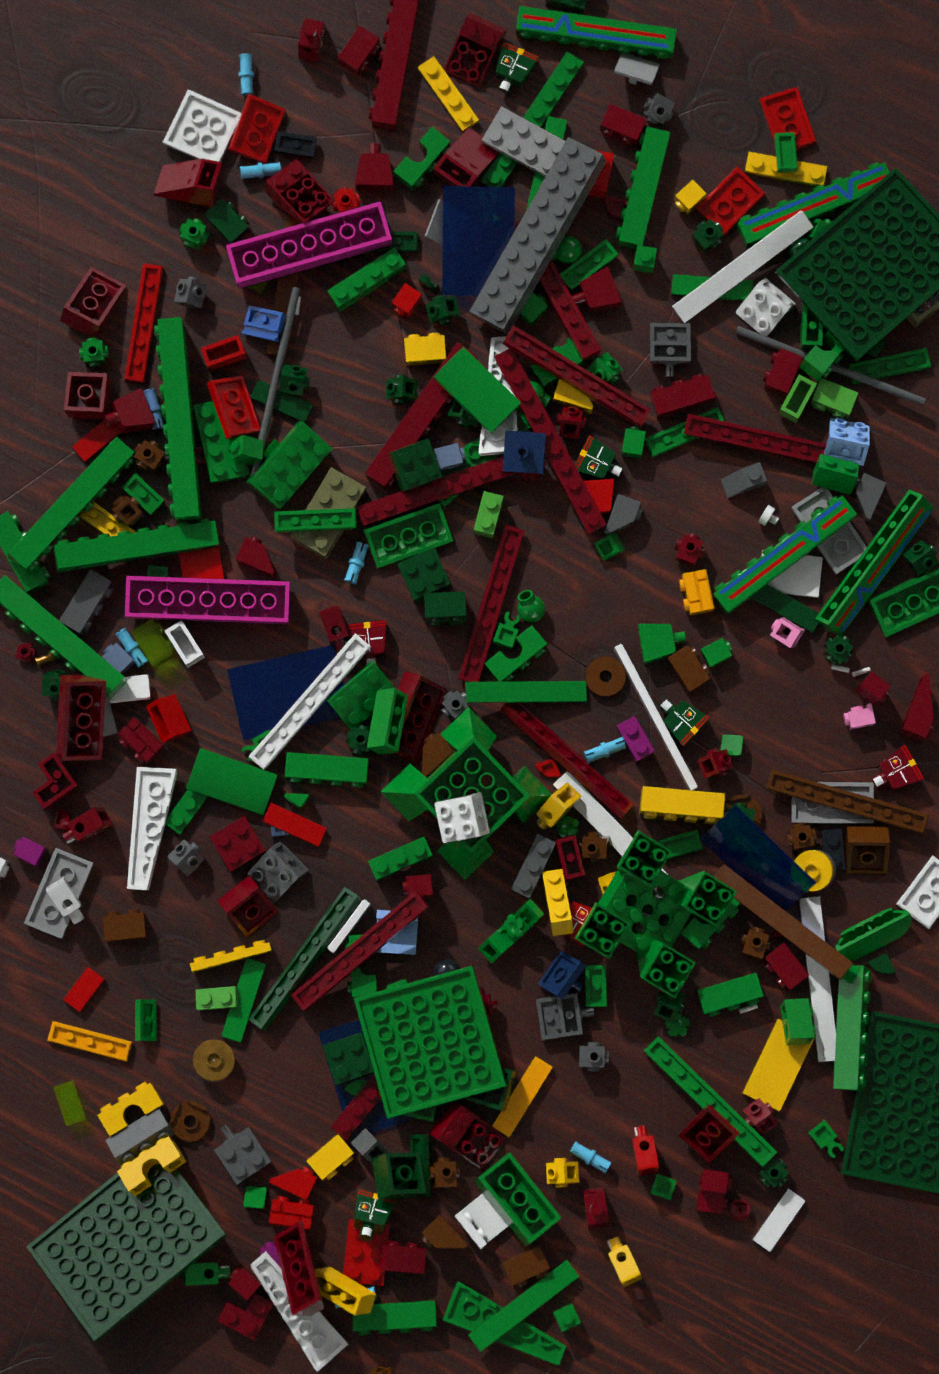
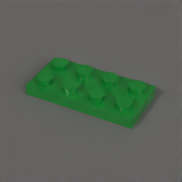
(216, 446)

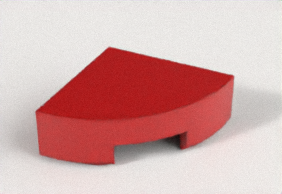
(548, 768)

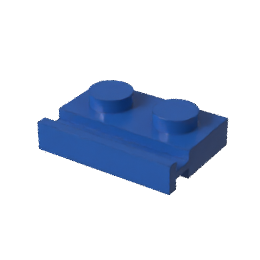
(263, 323)

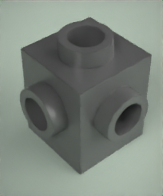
(665, 109)
(190, 293)
(449, 710)
(186, 857)
(586, 1051)

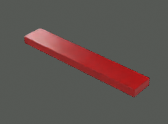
(143, 323)

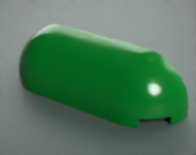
(873, 933)

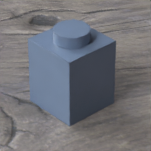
(449, 457)
(118, 658)

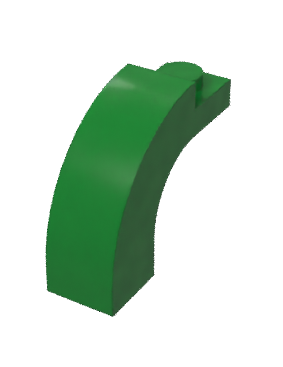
(500, 940)

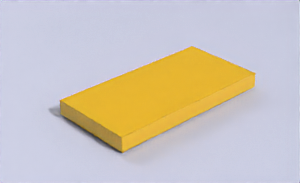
(776, 1069)

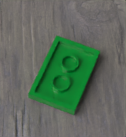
(357, 697)

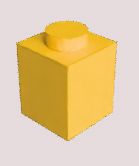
(689, 197)

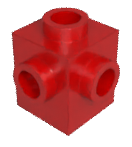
(342, 195)

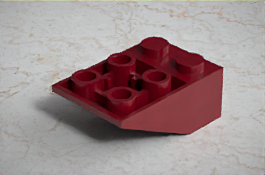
(474, 49)
(465, 160)
(190, 181)
(298, 192)
(467, 1135)

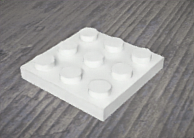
(202, 128)

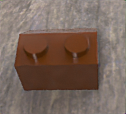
(435, 753)
(867, 850)
(442, 1235)

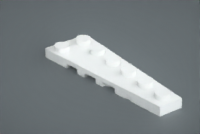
(494, 443)
(150, 810)
(314, 1332)

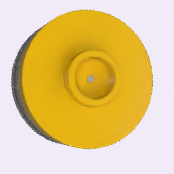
(818, 866)

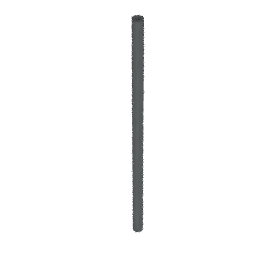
(836, 368)
(277, 371)

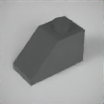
(744, 480)
(868, 494)
(623, 514)
(368, 1145)

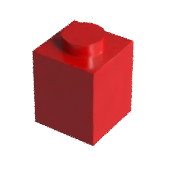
(406, 301)

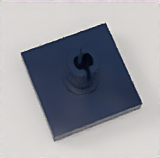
(524, 452)
(562, 975)

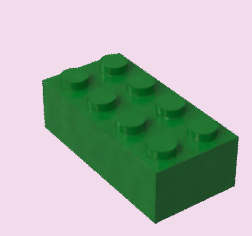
(289, 465)
(517, 1199)

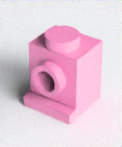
(778, 632)
(859, 717)

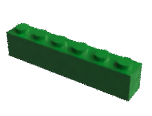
(644, 187)
(851, 1030)

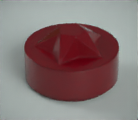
(740, 1209)

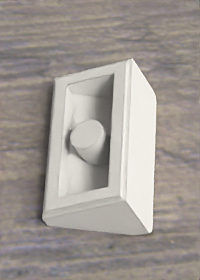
(135, 689)

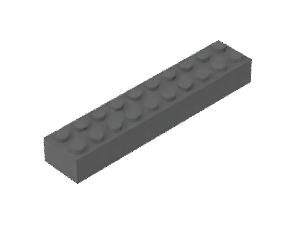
(538, 235)

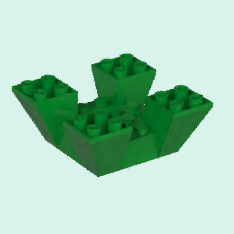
(471, 739)
(653, 940)

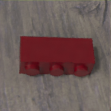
(682, 395)

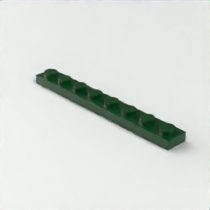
(305, 959)

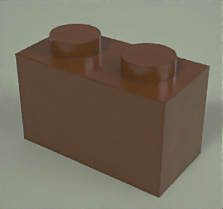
(688, 668)
(124, 926)
(525, 1266)

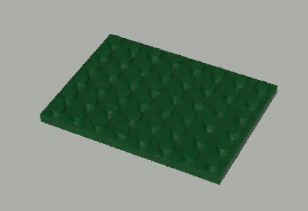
(869, 265)
(897, 1113)
(125, 1247)

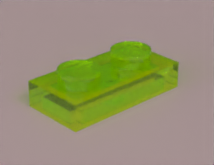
(69, 1103)

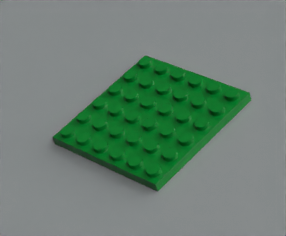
(430, 1041)

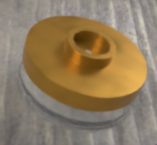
(213, 1061)

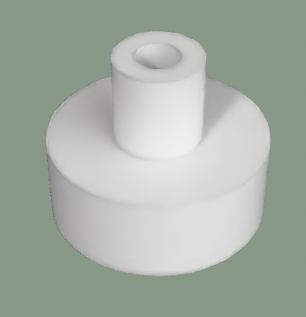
(768, 516)

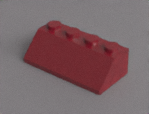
(420, 714)
(80, 718)
(298, 1271)

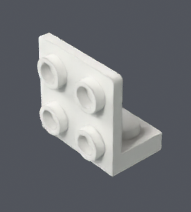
(764, 307)
(462, 818)
(481, 1220)

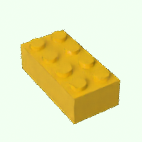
(681, 804)

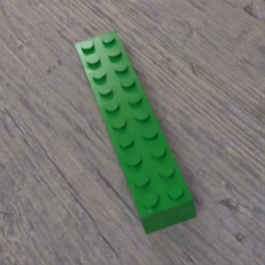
(179, 420)

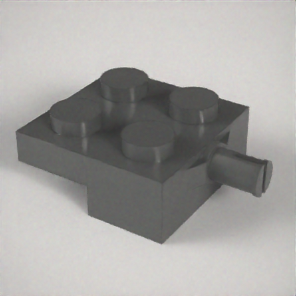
(670, 345)
(561, 1017)
(241, 1154)

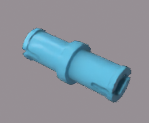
(246, 74)
(260, 170)
(356, 563)
(131, 647)
(605, 750)
(590, 1157)

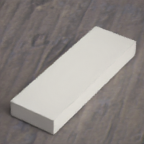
(348, 927)
(779, 1220)

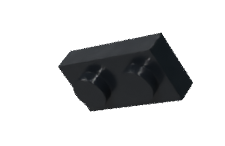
(295, 145)
(833, 845)

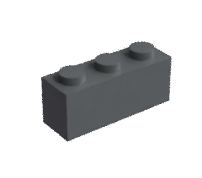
(87, 602)
(533, 866)
(139, 1136)

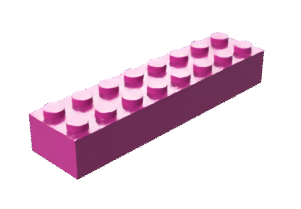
(309, 245)
(207, 600)

